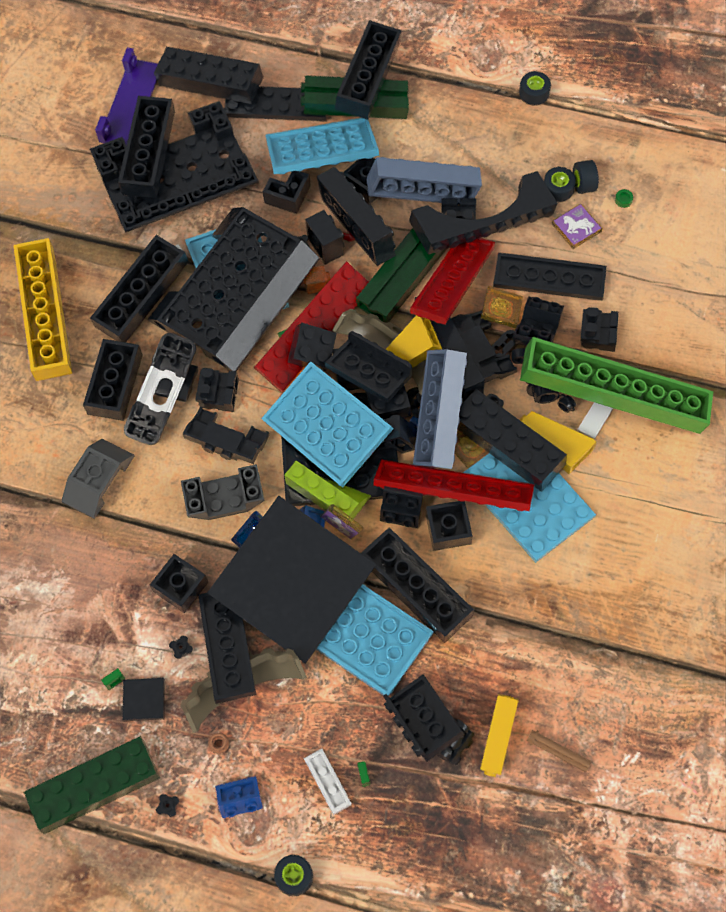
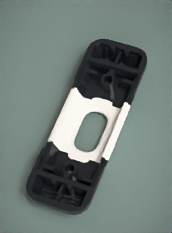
(169, 361)

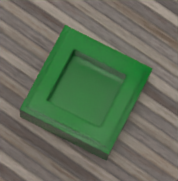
(113, 679)
(363, 774)

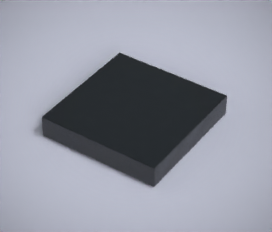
(143, 699)

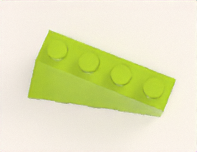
(324, 491)

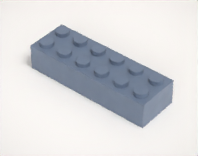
(422, 180)
(440, 408)

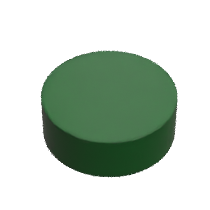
(624, 198)

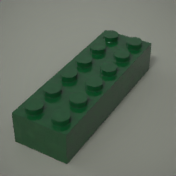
(91, 785)

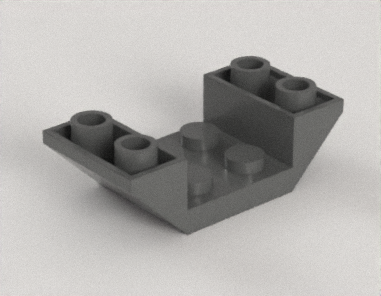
(93, 476)
(223, 495)

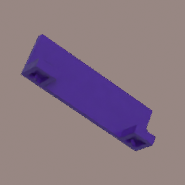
(136, 81)

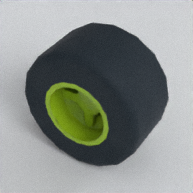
(535, 88)
(586, 176)
(560, 183)
(288, 870)

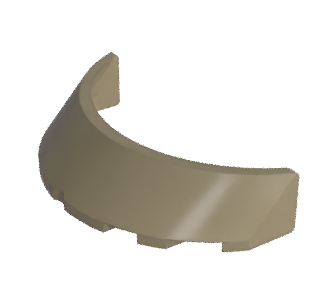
(376, 331)
(265, 667)

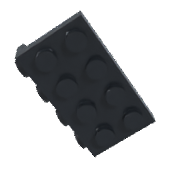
(370, 367)
(423, 718)

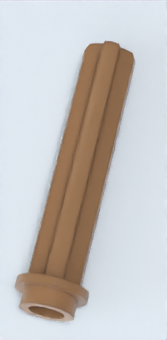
(559, 751)

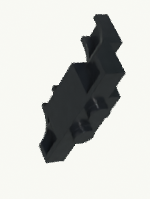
(471, 330)
(223, 440)

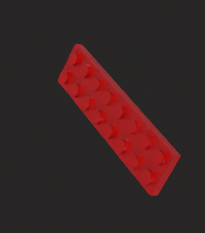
(451, 280)
(322, 312)
(455, 485)

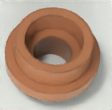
(218, 737)

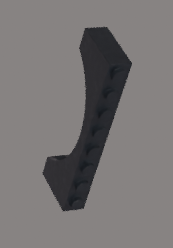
(442, 231)

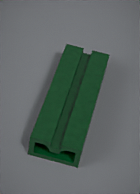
(322, 90)
(397, 278)

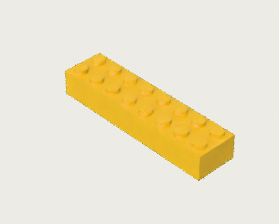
(42, 309)

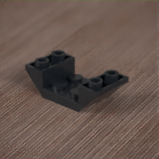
(538, 321)

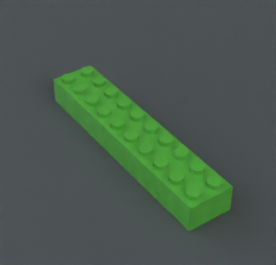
(616, 385)

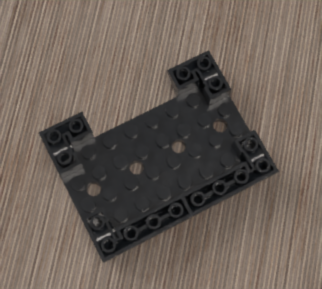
(180, 187)
(250, 296)

